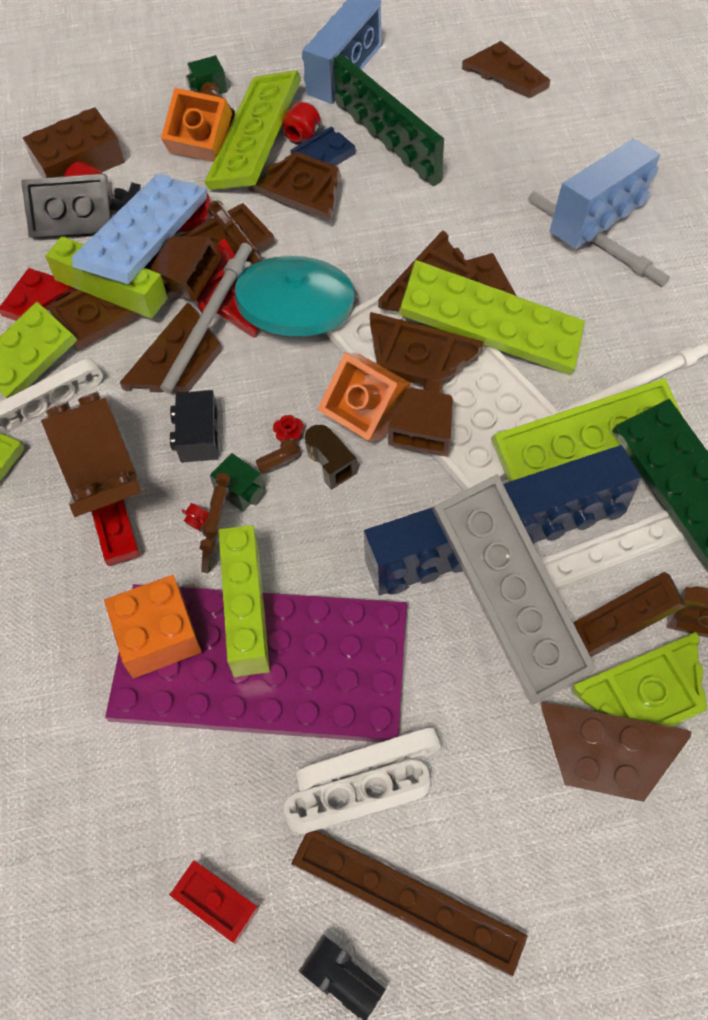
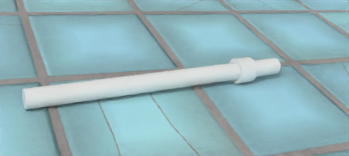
(682, 358)

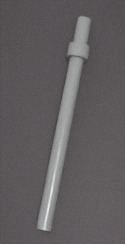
(640, 265)
(232, 271)

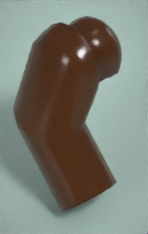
(286, 453)

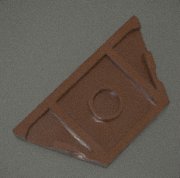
(302, 184)
(437, 254)
(419, 350)
(160, 356)
(611, 751)

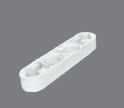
(85, 377)
(399, 749)
(355, 789)

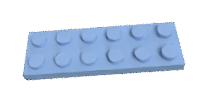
(140, 229)

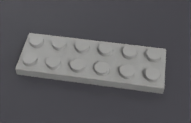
(514, 589)

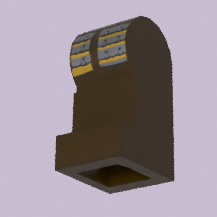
(328, 450)

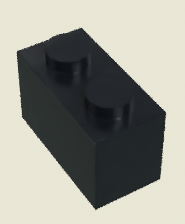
(195, 426)

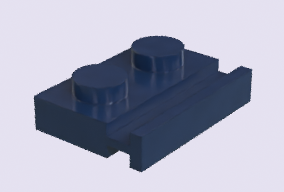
(327, 147)

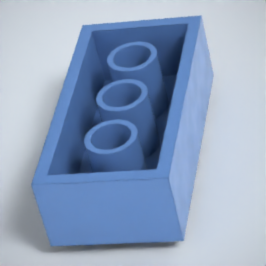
(350, 32)
(604, 192)

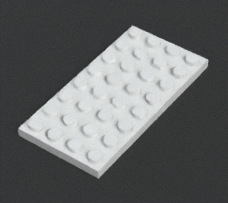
(485, 393)

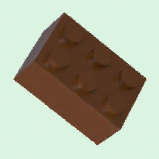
(71, 140)

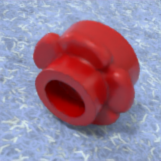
(285, 421)
(195, 516)

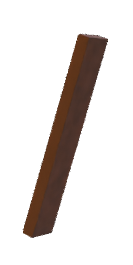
(411, 902)

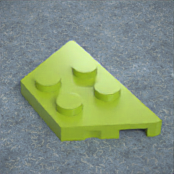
(652, 688)

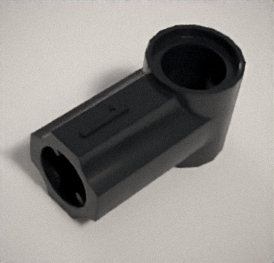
(336, 974)

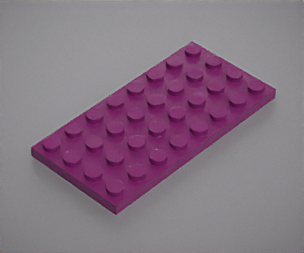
(329, 673)

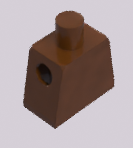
(186, 264)
(423, 420)

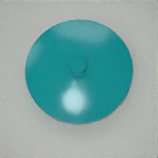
(294, 295)

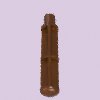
(232, 229)

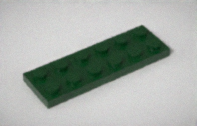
(389, 120)
(673, 466)

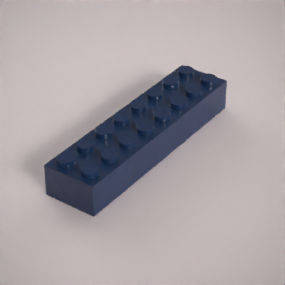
(547, 503)

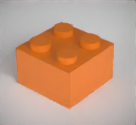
(196, 124)
(363, 396)
(152, 626)

